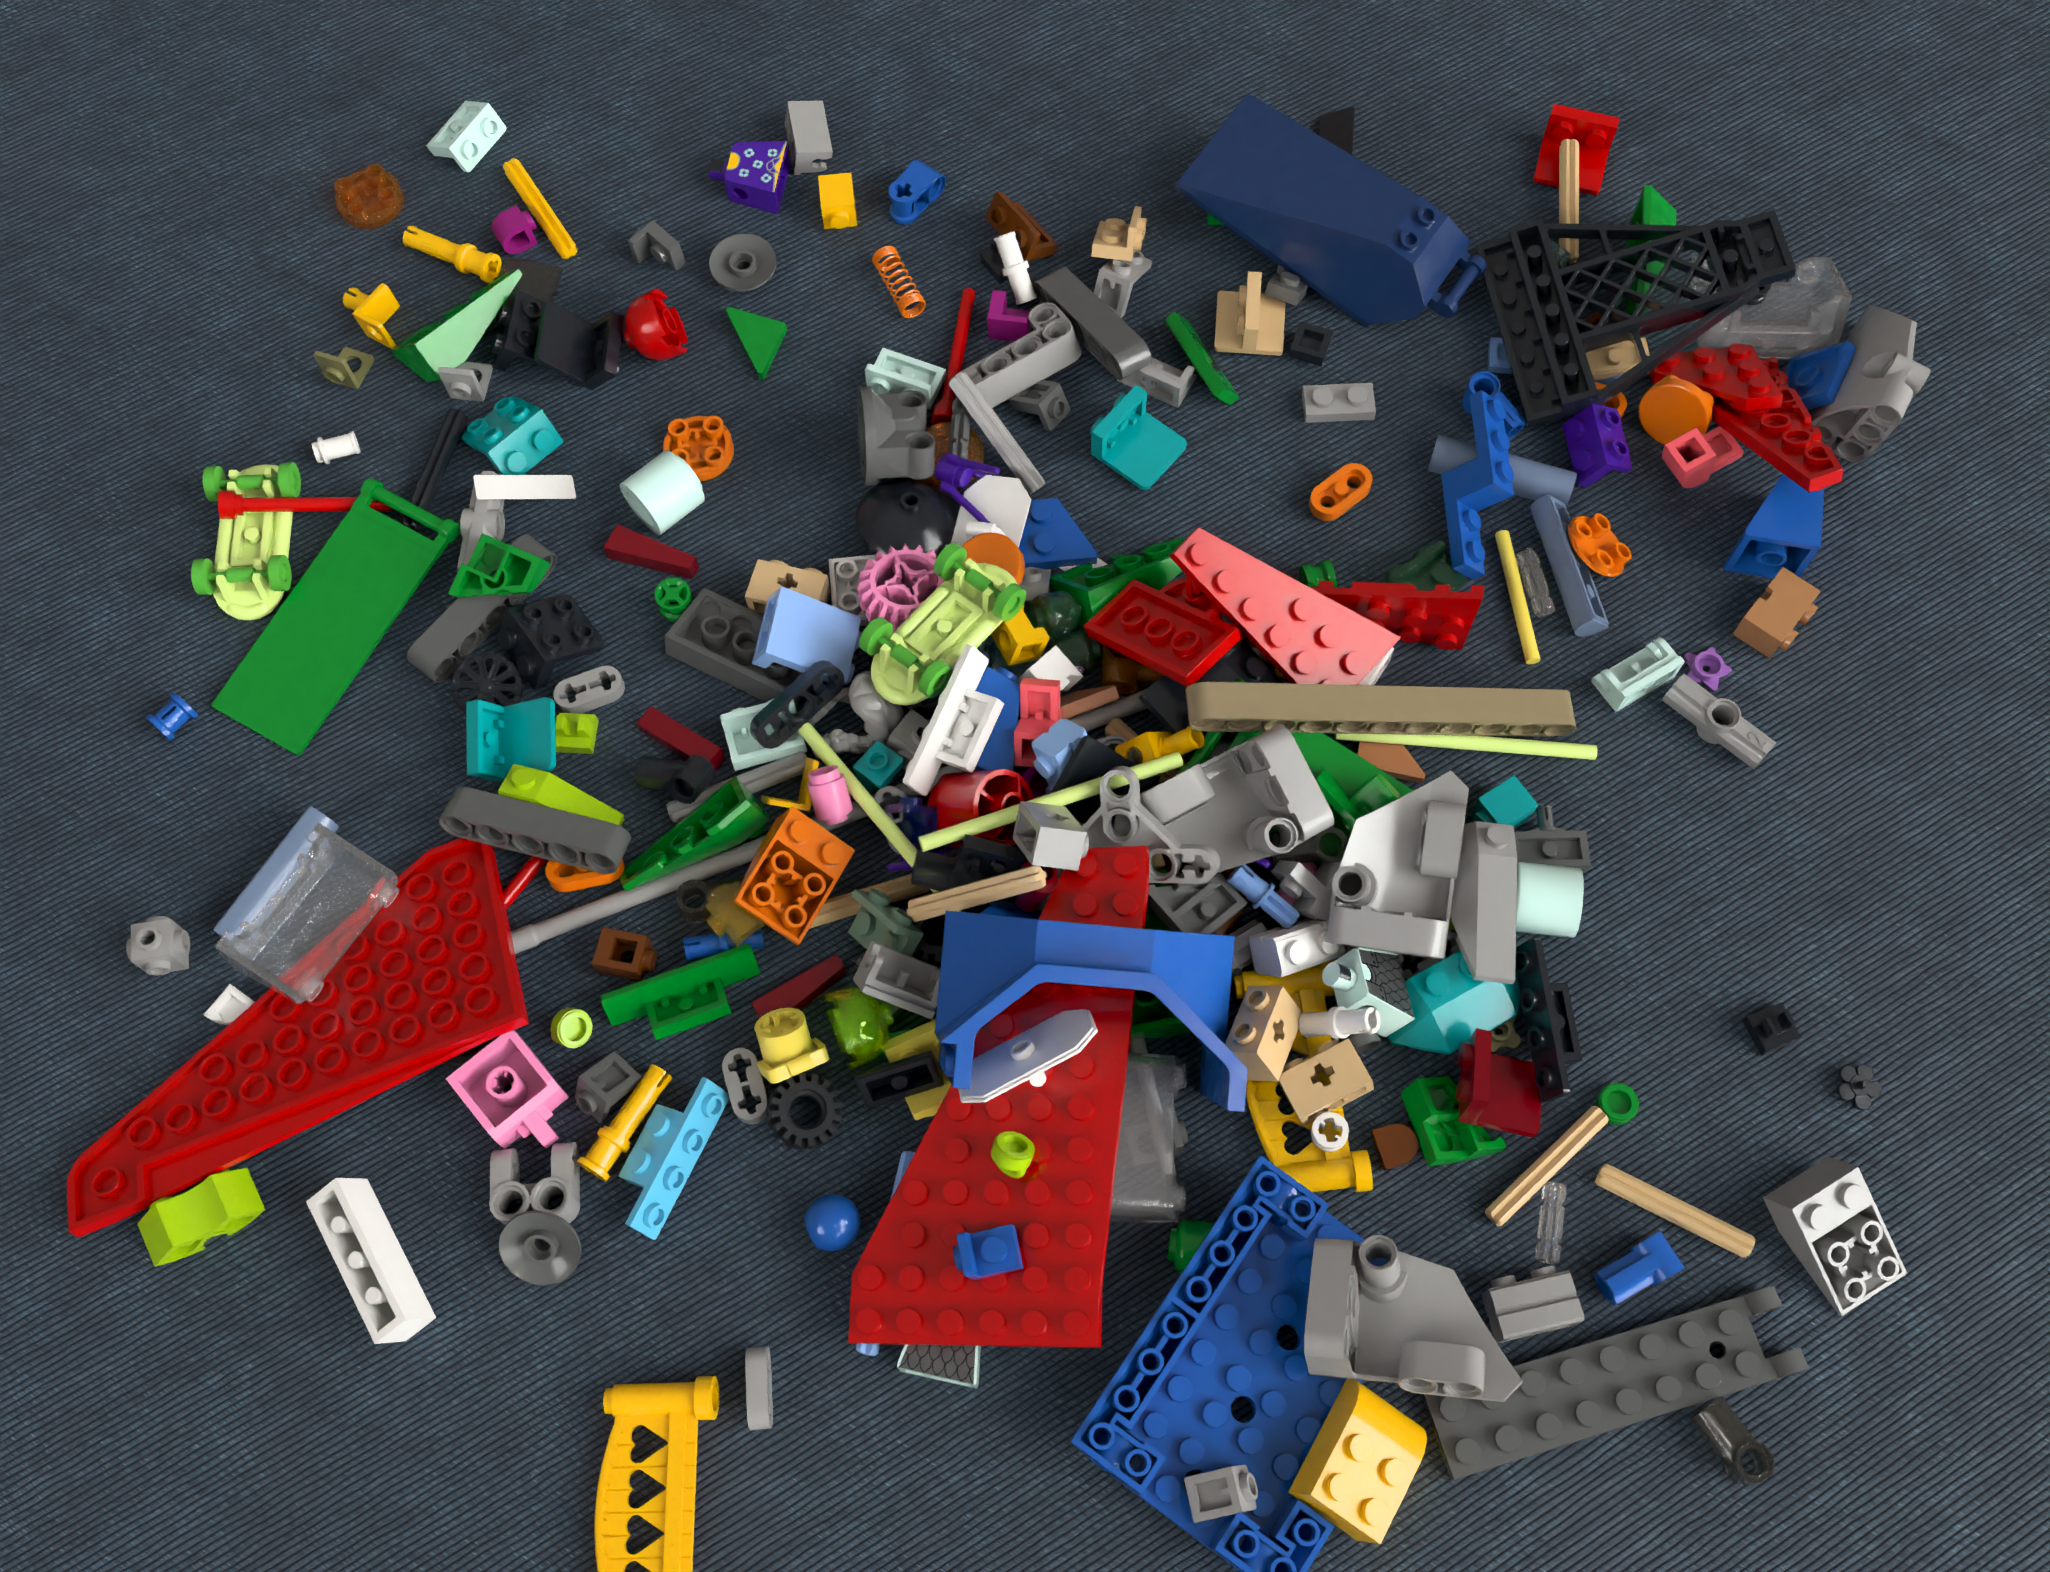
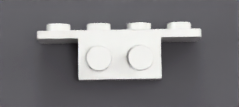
(957, 726)

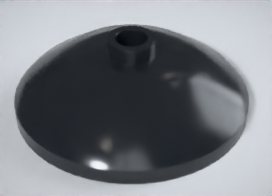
(906, 513)

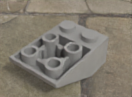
(1836, 1232)

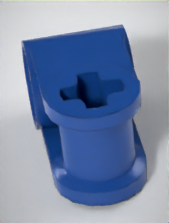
(914, 192)

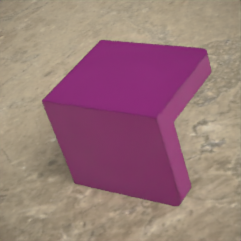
(1005, 322)

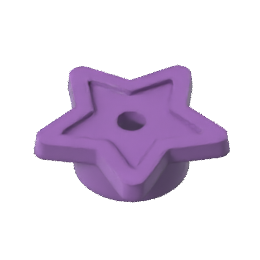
(1707, 659)

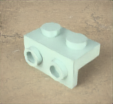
(901, 373)
(745, 749)

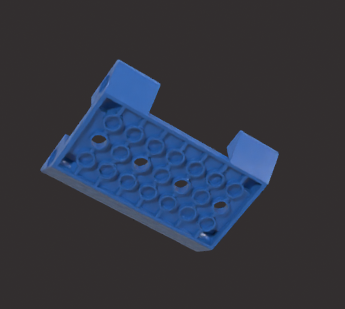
(1219, 1342)

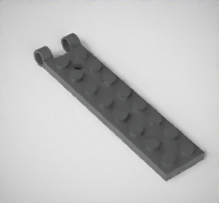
(1611, 1385)

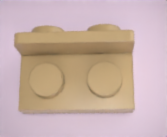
(1119, 240)

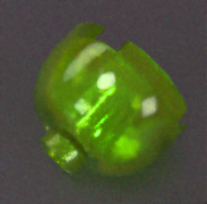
(859, 1024)

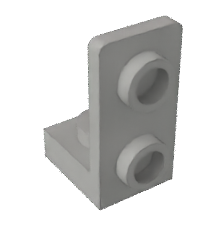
(1117, 279)

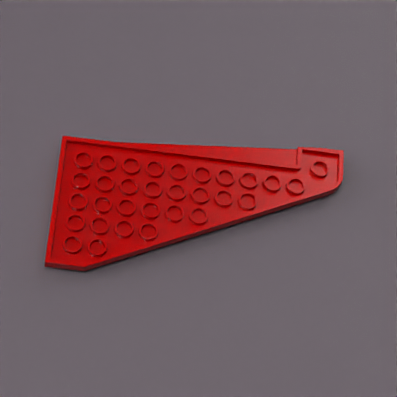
(403, 998)
(1061, 1207)

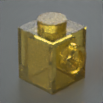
(728, 917)

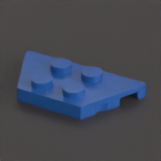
(1053, 537)

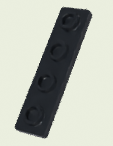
(974, 861)
(1548, 1022)

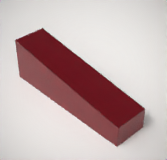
(643, 551)
(678, 737)
(803, 988)

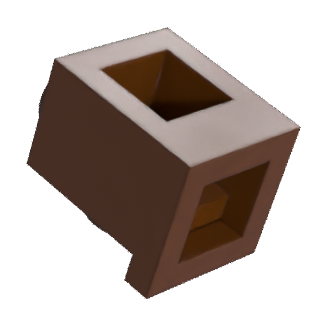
(616, 946)

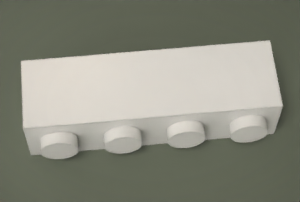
(370, 1260)

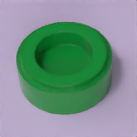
(1618, 1103)

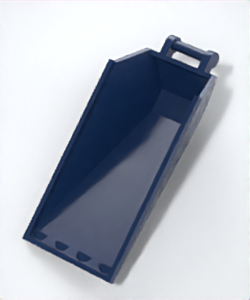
(1329, 217)

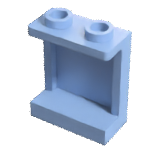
(805, 631)

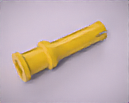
(464, 257)
(615, 1137)

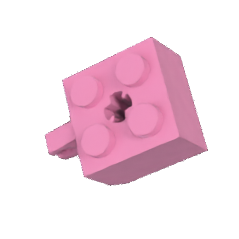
(524, 1107)

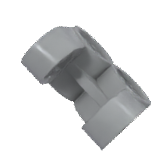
(564, 1180)

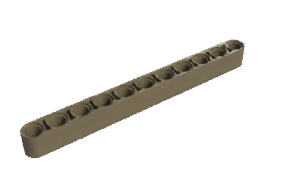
(1379, 709)

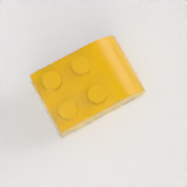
(1360, 1463)

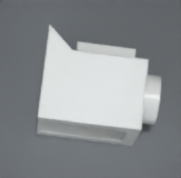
(1054, 666)

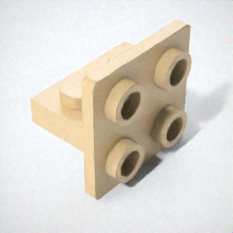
(1249, 320)

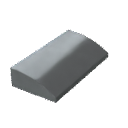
(722, 641)

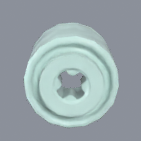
(663, 491)
(1549, 899)

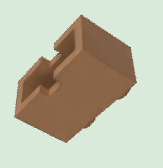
(1776, 613)

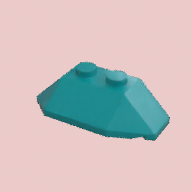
(1452, 1005)

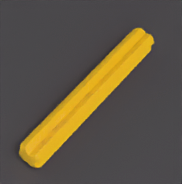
(540, 208)

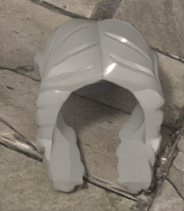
(878, 715)

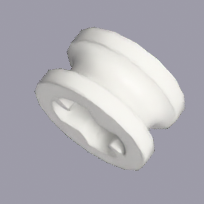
(1320, 1140)

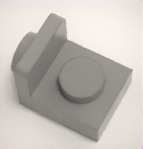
(1221, 1493)

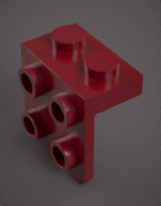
(1496, 1089)

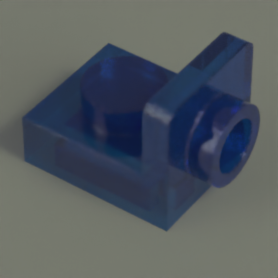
(916, 819)

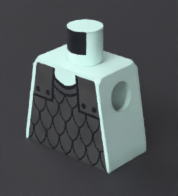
(1371, 980)
(943, 1363)

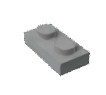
(1338, 402)

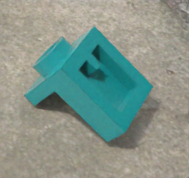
(877, 767)

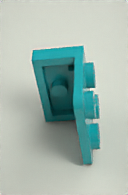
(513, 436)
(1135, 441)
(510, 736)

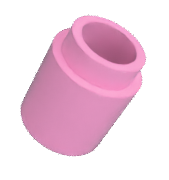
(829, 795)

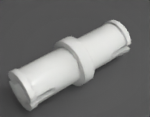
(1015, 267)
(1339, 1022)

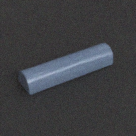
(1530, 477)
(1567, 567)
(273, 873)

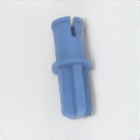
(1262, 895)

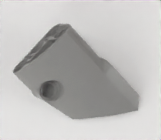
(1875, 386)
(1238, 800)
(1407, 872)
(1399, 1324)

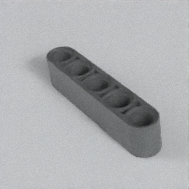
(1094, 323)
(469, 623)
(535, 830)

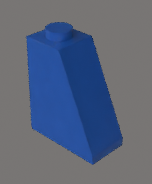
(1000, 746)

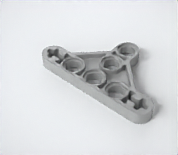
(1145, 831)

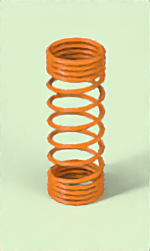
(908, 297)

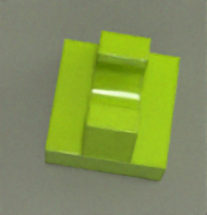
(576, 733)

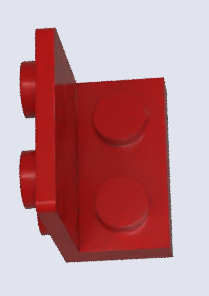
(1595, 137)

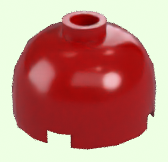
(654, 328)

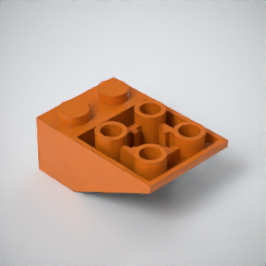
(792, 874)

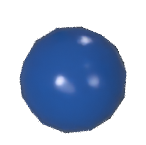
(832, 1222)

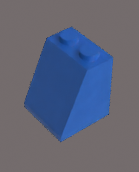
(1781, 533)

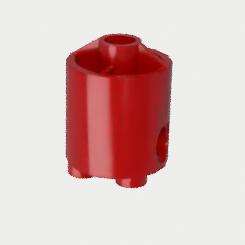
(975, 794)

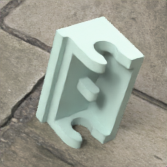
(1638, 674)

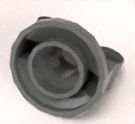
(893, 436)

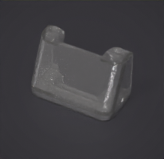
(1792, 318)
(311, 918)
(1145, 1157)

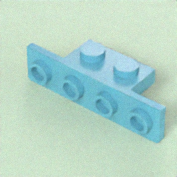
(668, 1155)

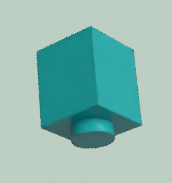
(1505, 804)

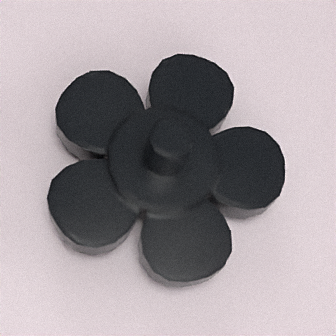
(1857, 1085)

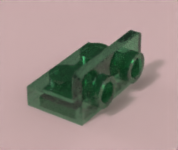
(1427, 569)

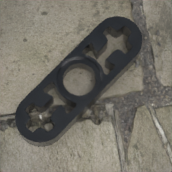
(813, 704)

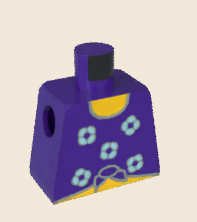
(755, 174)

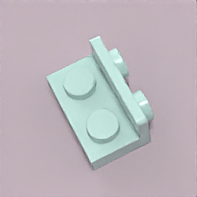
(468, 134)

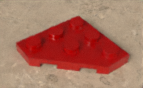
(1725, 373)

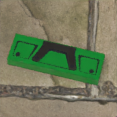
(1201, 358)

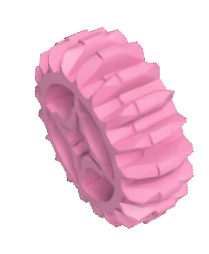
(897, 584)

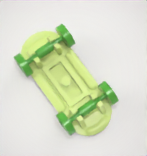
(254, 548)
(924, 648)

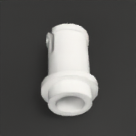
(335, 447)

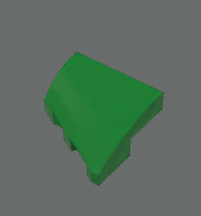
(498, 570)
(1434, 1117)

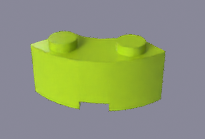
(185, 1222)

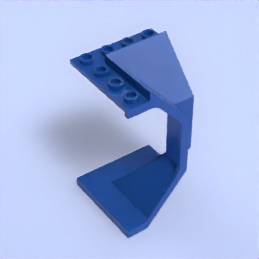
(1000, 958)

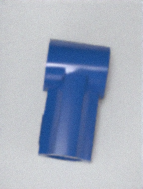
(1490, 384)
(1644, 1266)

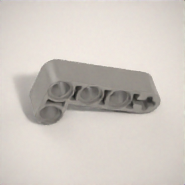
(1028, 359)

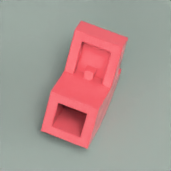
(1697, 455)
(1038, 713)

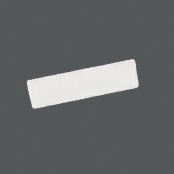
(524, 487)

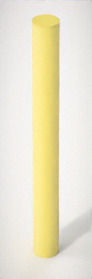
(1517, 597)

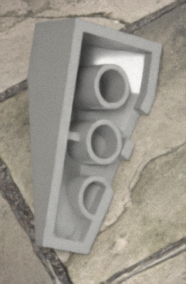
(1487, 901)

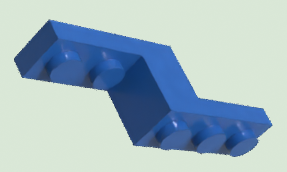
(1477, 485)

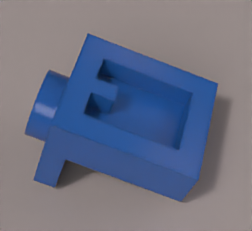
(988, 1252)

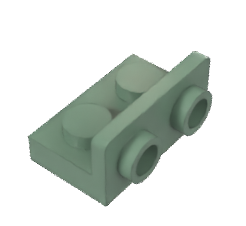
(883, 923)

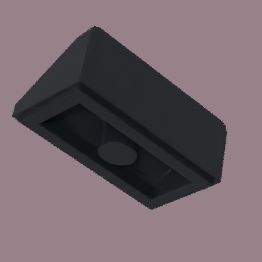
(1338, 128)
(899, 1079)

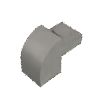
(1313, 891)

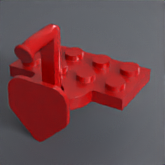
(1165, 629)

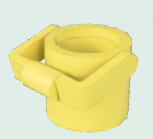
(787, 1045)

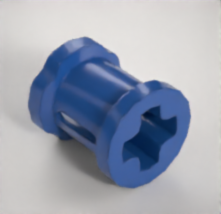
(172, 716)

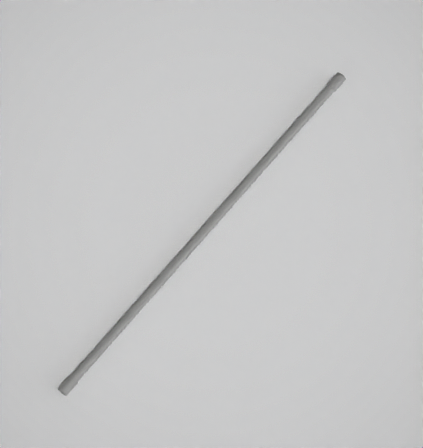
(533, 934)

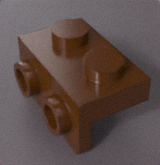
(1009, 217)

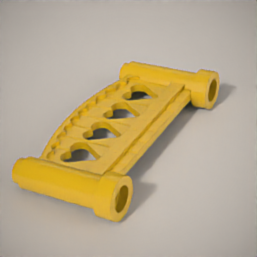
(1310, 1167)
(672, 1414)

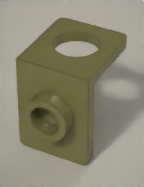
(338, 371)

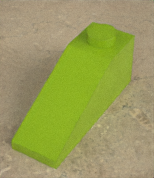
(551, 791)

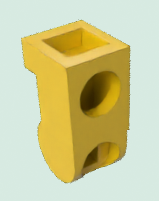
(1019, 639)

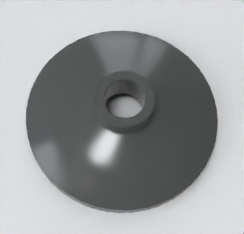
(738, 253)
(533, 1259)

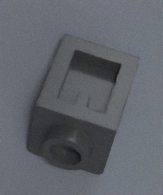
(656, 241)
(1286, 287)
(1045, 400)
(605, 1085)

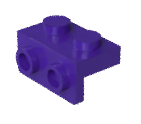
(1596, 444)

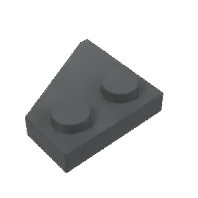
(1196, 906)

